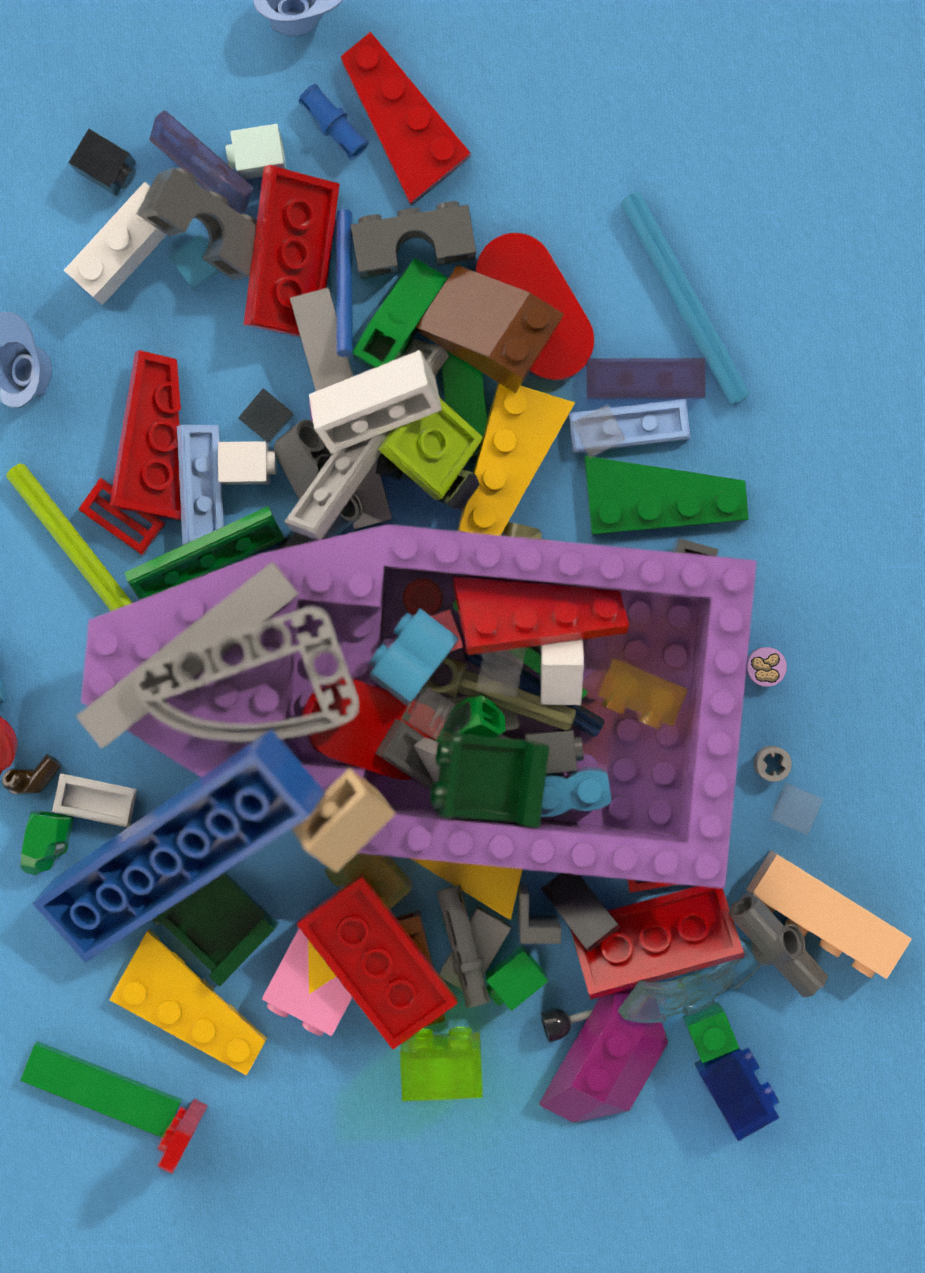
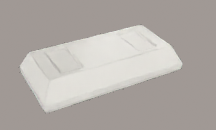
(94, 800)

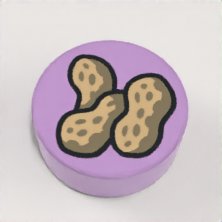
(766, 666)

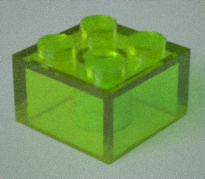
(441, 1065)

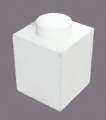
(245, 463)

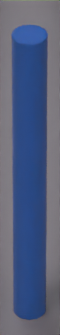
(344, 283)

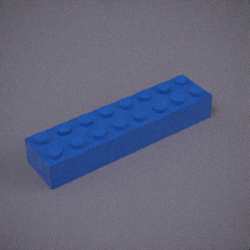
(180, 846)

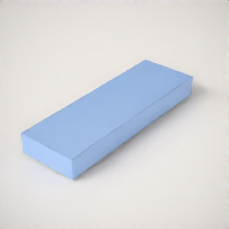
(643, 424)
(198, 480)

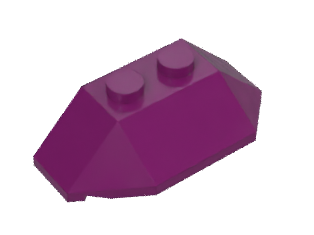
(605, 1064)

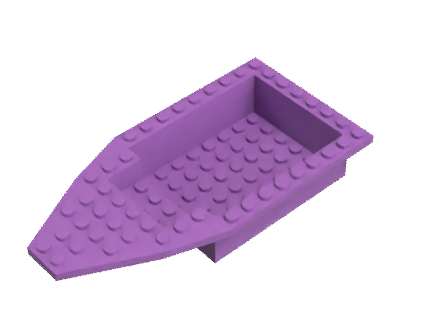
(665, 784)

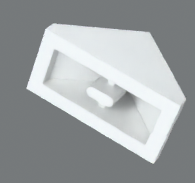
(562, 673)

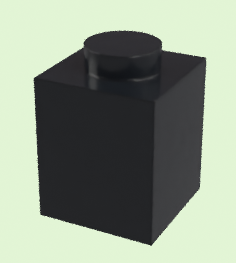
(103, 162)

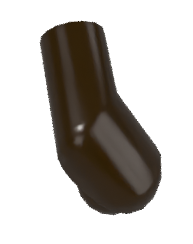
(31, 780)

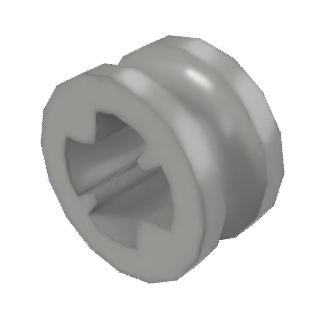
(784, 761)

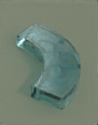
(688, 995)

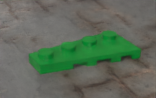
(652, 497)

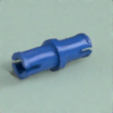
(333, 121)

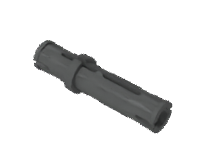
(465, 954)

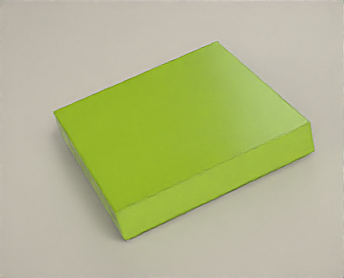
(432, 449)

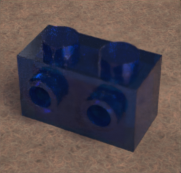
(738, 1092)

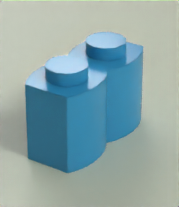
(412, 657)
(580, 789)

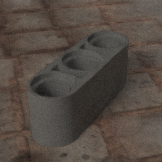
(302, 458)

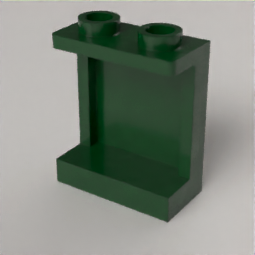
(490, 778)
(219, 925)

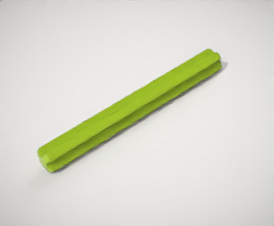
(67, 537)

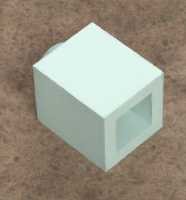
(254, 149)

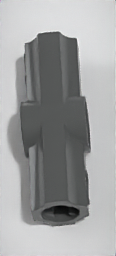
(778, 944)

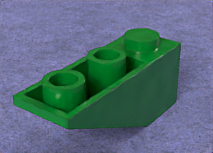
(398, 316)

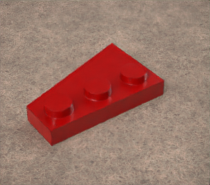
(179, 1134)

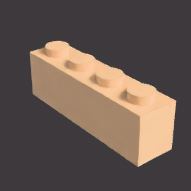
(829, 915)

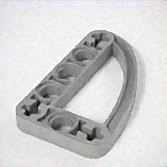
(254, 655)

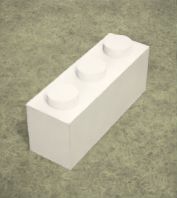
(115, 250)
(375, 402)

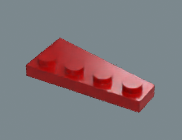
(409, 128)
(148, 448)
(522, 615)

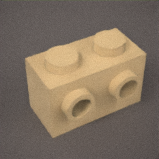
(343, 820)

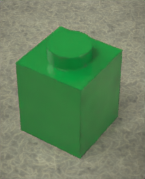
(515, 978)
(711, 1033)

